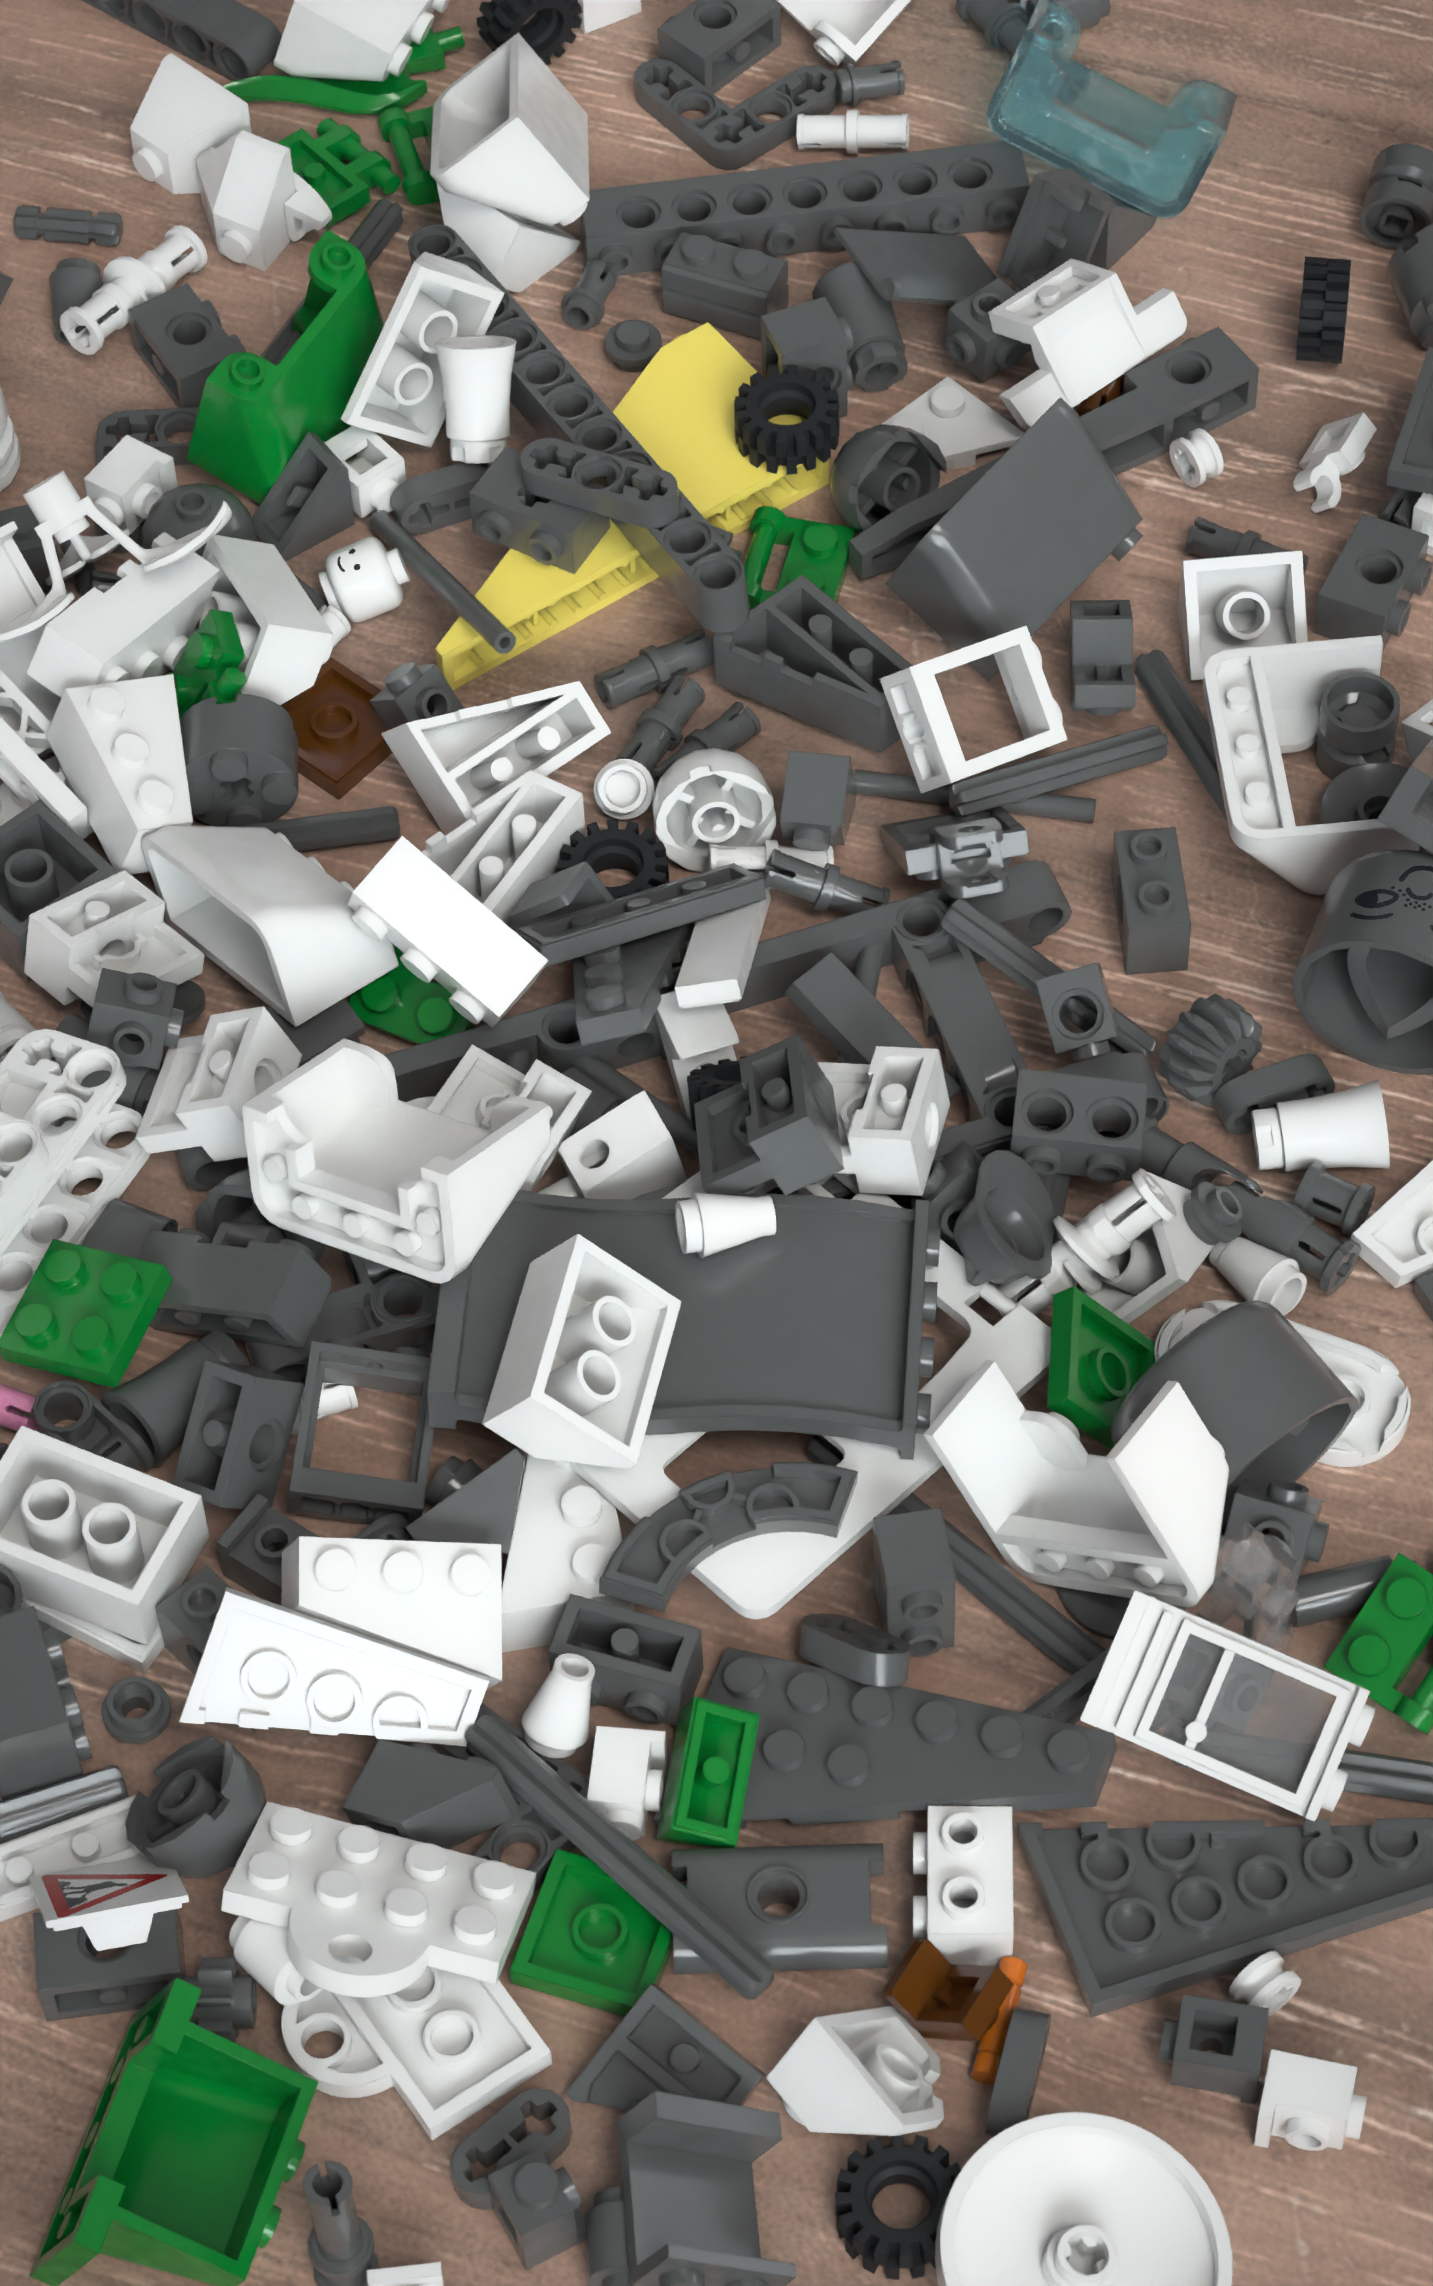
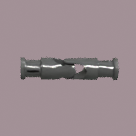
(1265, 1221)

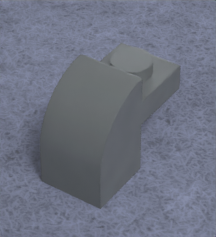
(1101, 656)

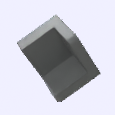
(559, 895)

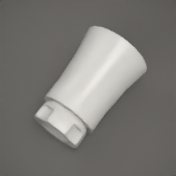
(476, 394)
(1330, 1128)

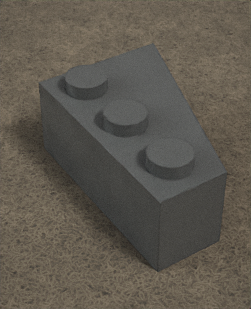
(813, 664)

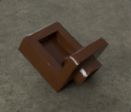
(946, 1997)

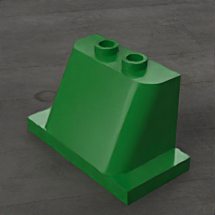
(180, 2153)

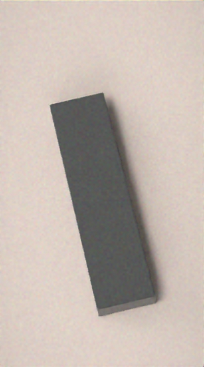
(644, 913)

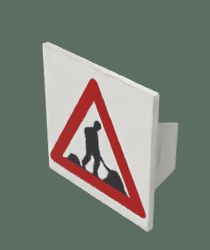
(109, 1899)

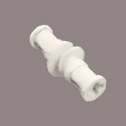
(130, 283)
(1089, 1247)

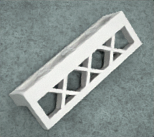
(26, 771)

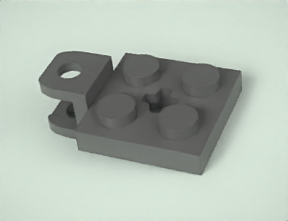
(958, 850)

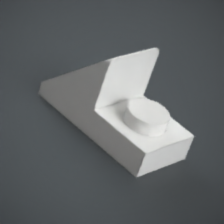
(693, 1039)

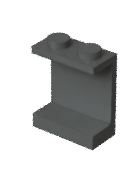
(695, 2193)

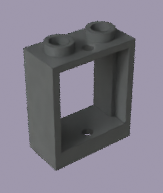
(353, 1495)

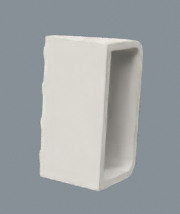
(353, 37)
(513, 138)
(265, 915)

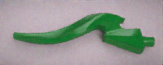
(356, 96)

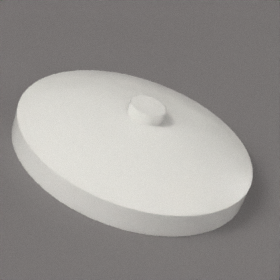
(1081, 2207)

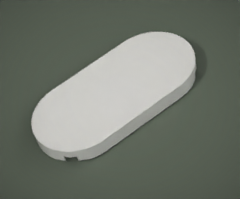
(1368, 1374)

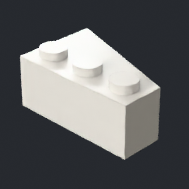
(124, 762)
(556, 1550)
(407, 1593)

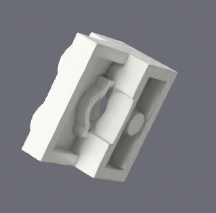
(107, 927)
(209, 1080)
(485, 1081)
(890, 1117)

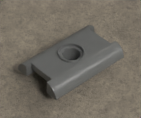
(819, 1881)

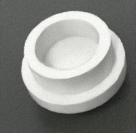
(624, 789)

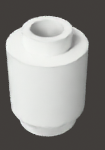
(264, 1955)

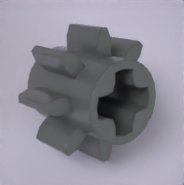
(226, 1998)

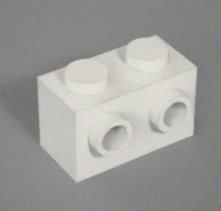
(968, 1883)

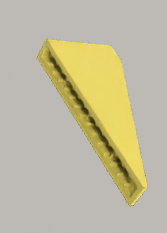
(687, 424)

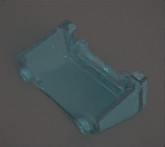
(1101, 127)

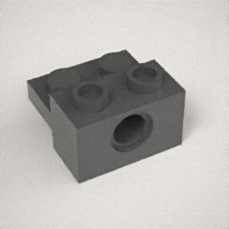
(770, 1124)

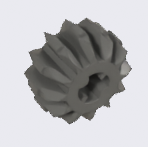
(1209, 1048)

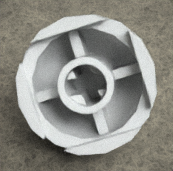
(708, 801)

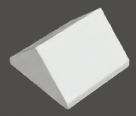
(1240, 604)

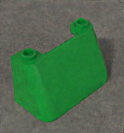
(260, 411)

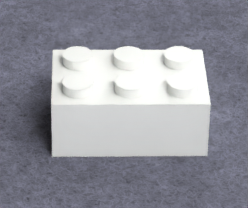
(95, 1533)

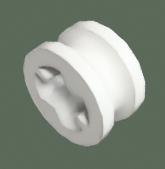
(1196, 457)
(1265, 1983)

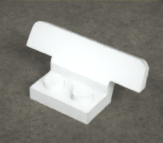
(1081, 335)

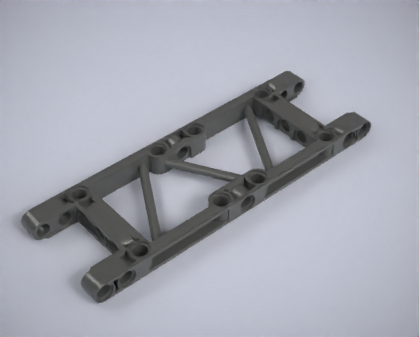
(900, 933)

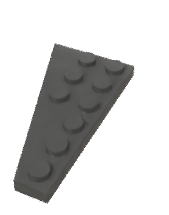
(870, 1751)
(1210, 1897)

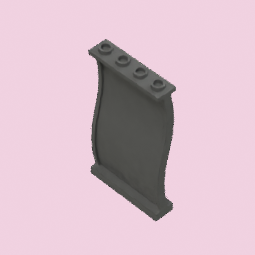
(768, 1336)

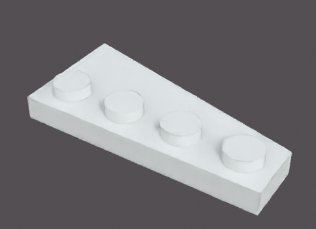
(309, 1674)

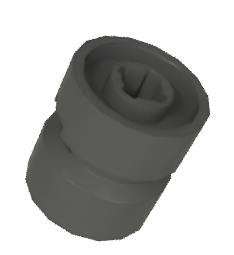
(1399, 196)
(1356, 722)

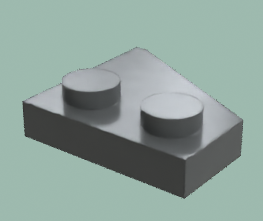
(664, 2051)

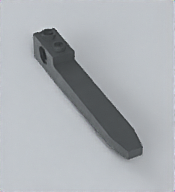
(1163, 399)

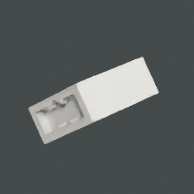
(919, 704)

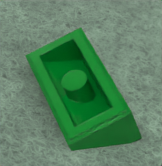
(708, 1774)

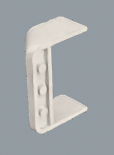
(1269, 705)
(1082, 1519)

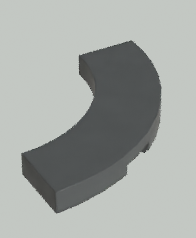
(720, 1512)

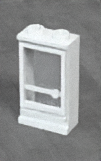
(1228, 1706)

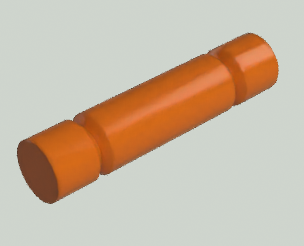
(993, 2040)

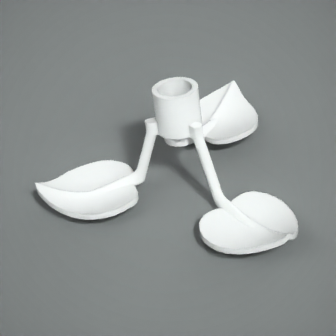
(63, 515)

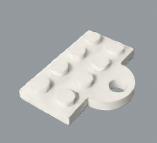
(375, 1900)
(440, 2043)

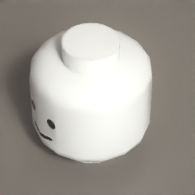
(364, 579)

